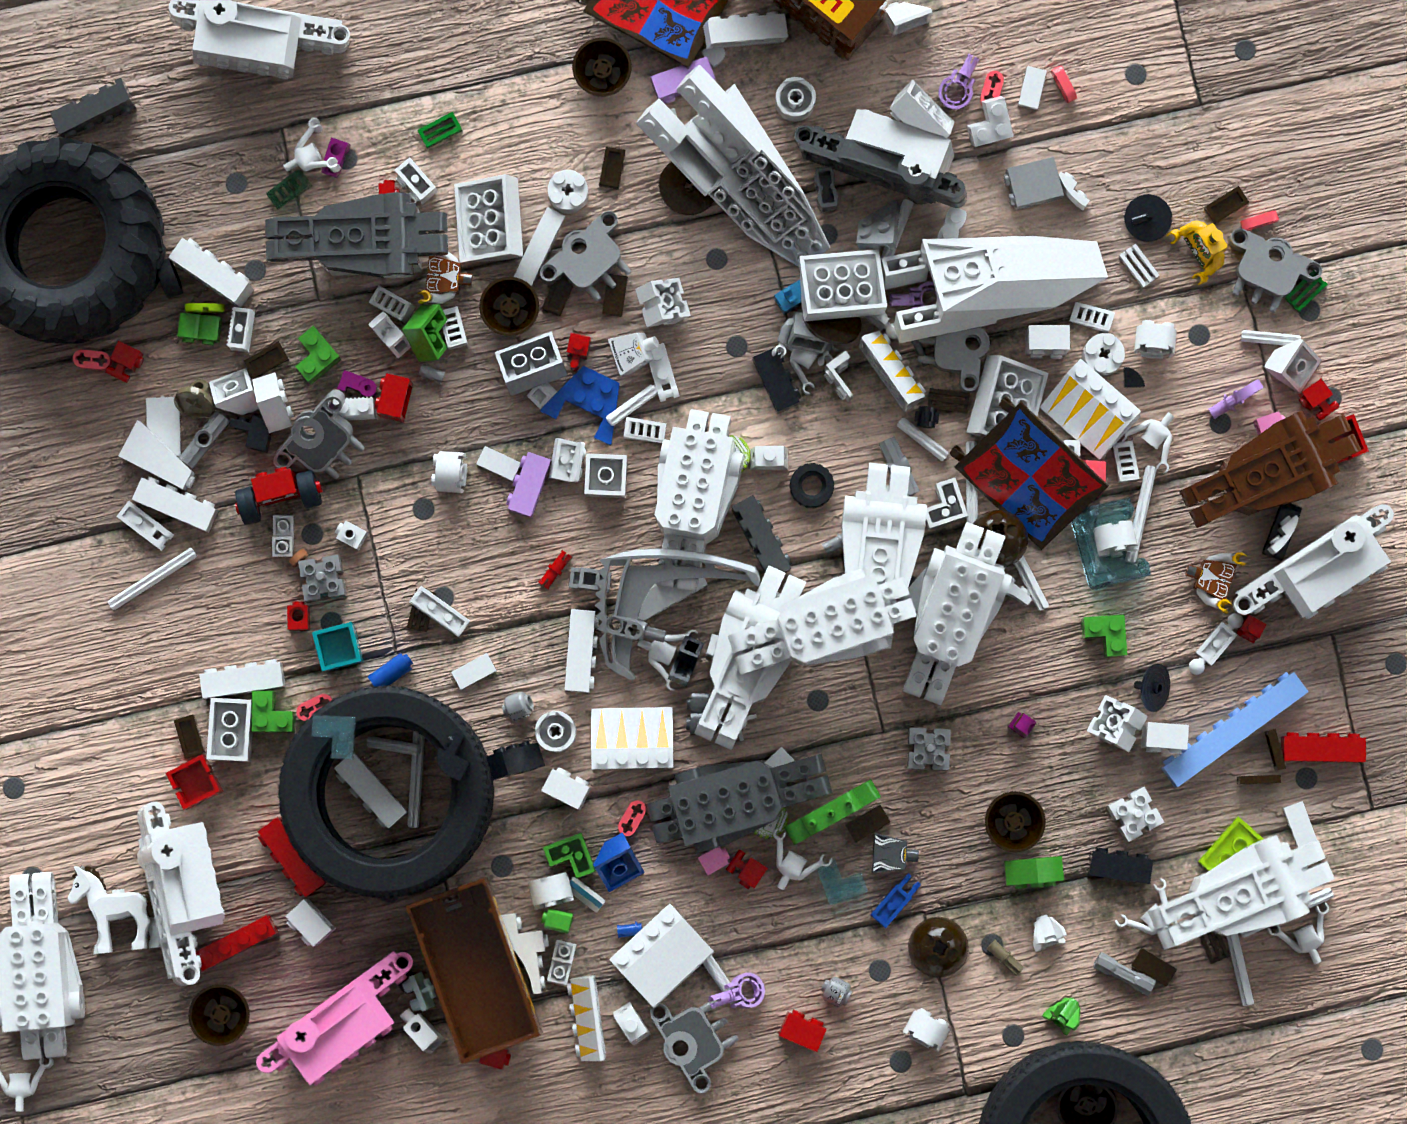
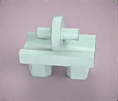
(423, 992)

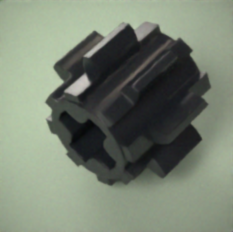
(926, 417)

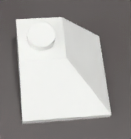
(906, 17)
(1293, 364)
(234, 393)

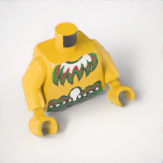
(1206, 244)

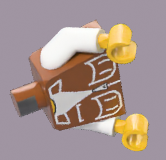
(443, 279)
(1215, 578)

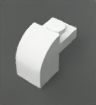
(390, 334)

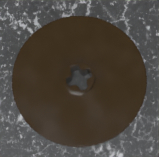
(680, 198)
(835, 331)

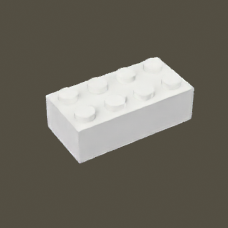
(214, 275)

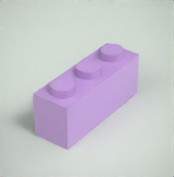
(668, 81)
(528, 484)

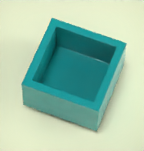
(337, 647)

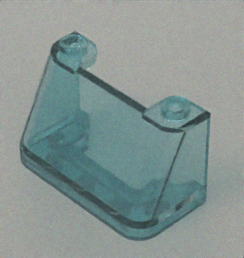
(1106, 570)

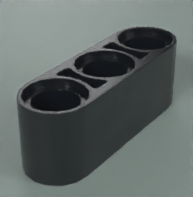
(1283, 511)

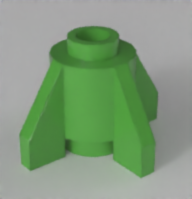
(1064, 1015)

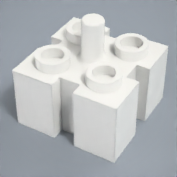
(662, 302)
(1117, 723)
(1134, 814)

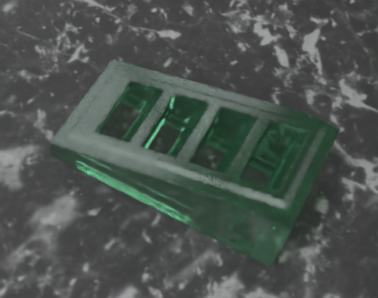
(292, 194)

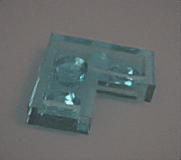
(342, 731)
(838, 888)

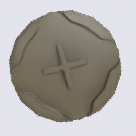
(194, 400)

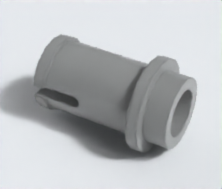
(431, 373)
(835, 544)

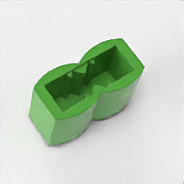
(199, 327)
(557, 920)

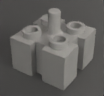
(322, 578)
(928, 749)

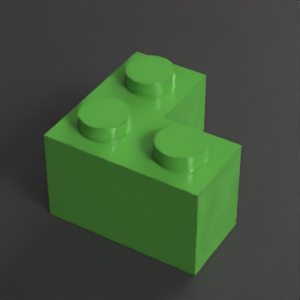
(423, 332)
(321, 356)
(1109, 628)
(266, 718)
(571, 849)
(1034, 872)

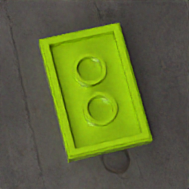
(1230, 842)

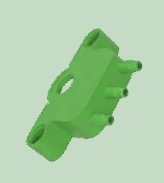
(832, 812)

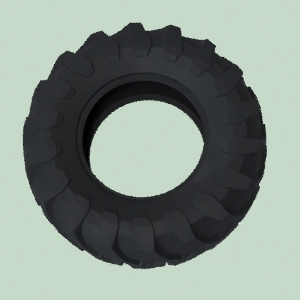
(131, 252)

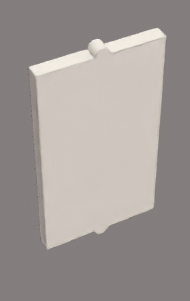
(164, 421)

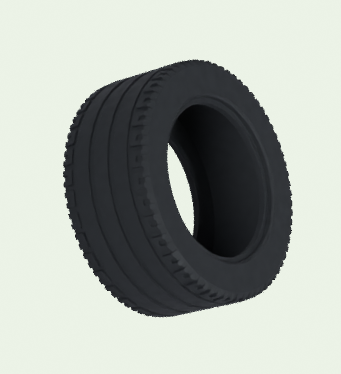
(305, 810)
(1082, 1063)

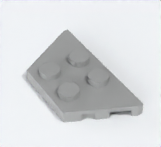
(879, 228)

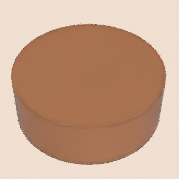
(299, 556)

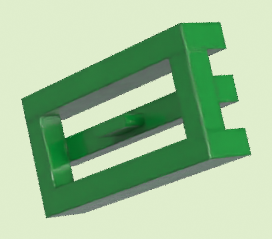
(421, 131)
(1293, 303)

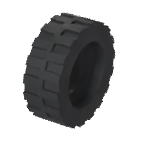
(811, 470)

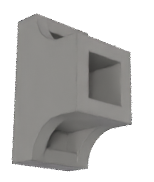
(586, 579)

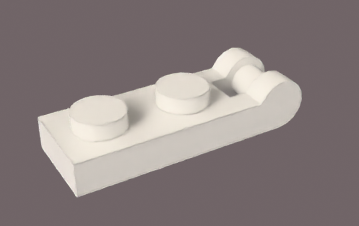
(663, 373)
(144, 525)

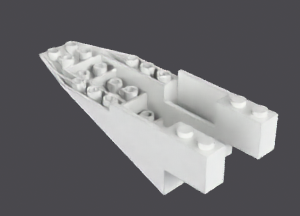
(737, 165)
(990, 280)

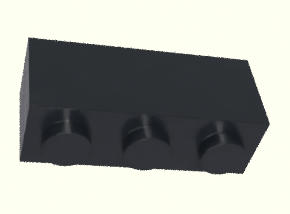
(776, 381)
(515, 760)
(1120, 866)

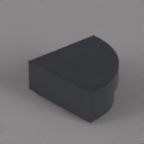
(1132, 378)

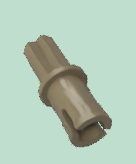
(1005, 957)

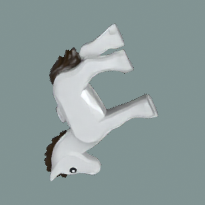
(114, 907)

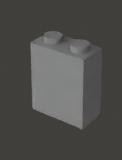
(1033, 183)

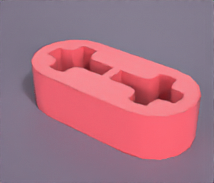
(1064, 84)
(987, 85)
(1259, 220)
(91, 365)
(311, 703)
(636, 821)

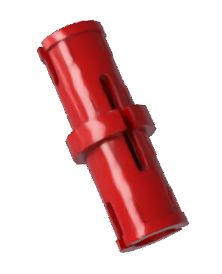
(555, 569)

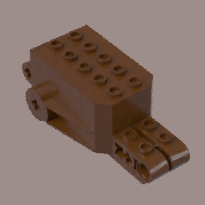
(1274, 469)

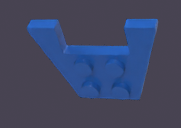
(591, 393)

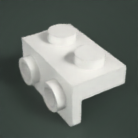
(567, 460)

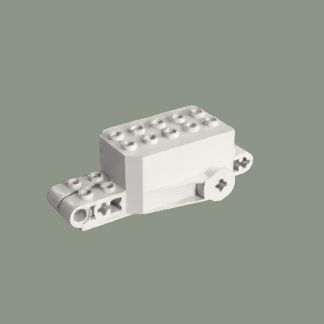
(253, 36)
(696, 487)
(883, 527)
(1323, 567)
(955, 608)
(828, 624)
(754, 687)
(179, 887)
(1245, 893)
(38, 970)

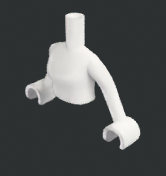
(309, 156)
(806, 359)
(1155, 435)
(662, 653)
(793, 864)
(1146, 917)
(1306, 937)
(20, 1084)

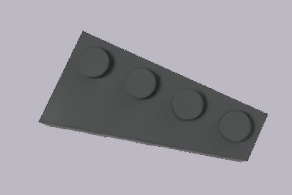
(94, 109)
(760, 536)

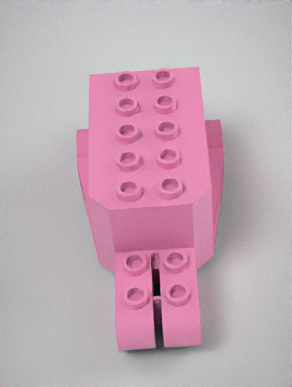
(338, 1025)

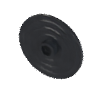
(1148, 217)
(1154, 687)

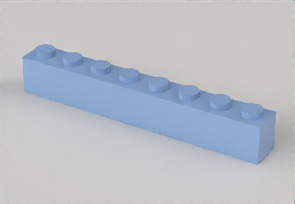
(1234, 729)

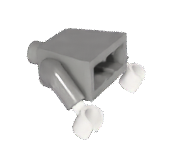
(797, 336)

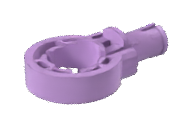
(966, 72)
(914, 293)
(1237, 398)
(736, 994)

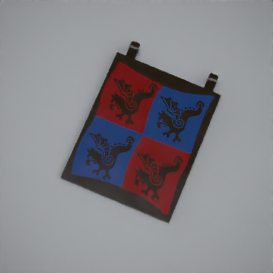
(662, 25)
(1030, 473)

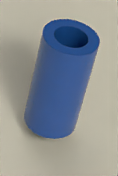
(391, 671)

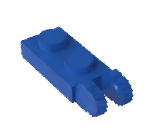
(894, 902)

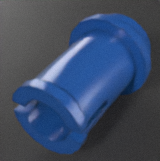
(628, 929)

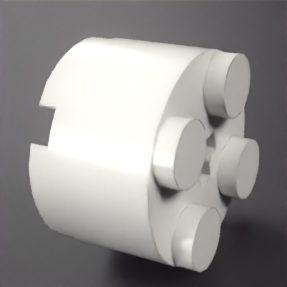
(805, 95)
(577, 197)
(1155, 339)
(1107, 344)
(449, 472)
(1115, 539)
(553, 720)
(550, 891)
(926, 1029)

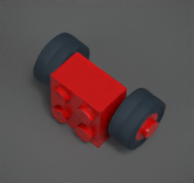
(274, 489)

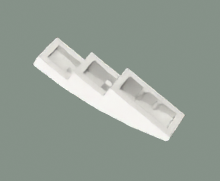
(540, 245)

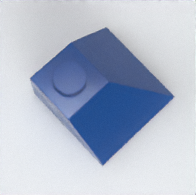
(617, 863)

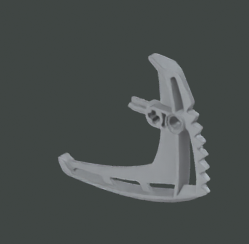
(636, 584)

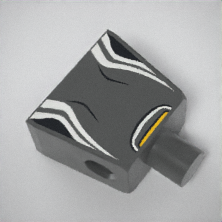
(891, 854)

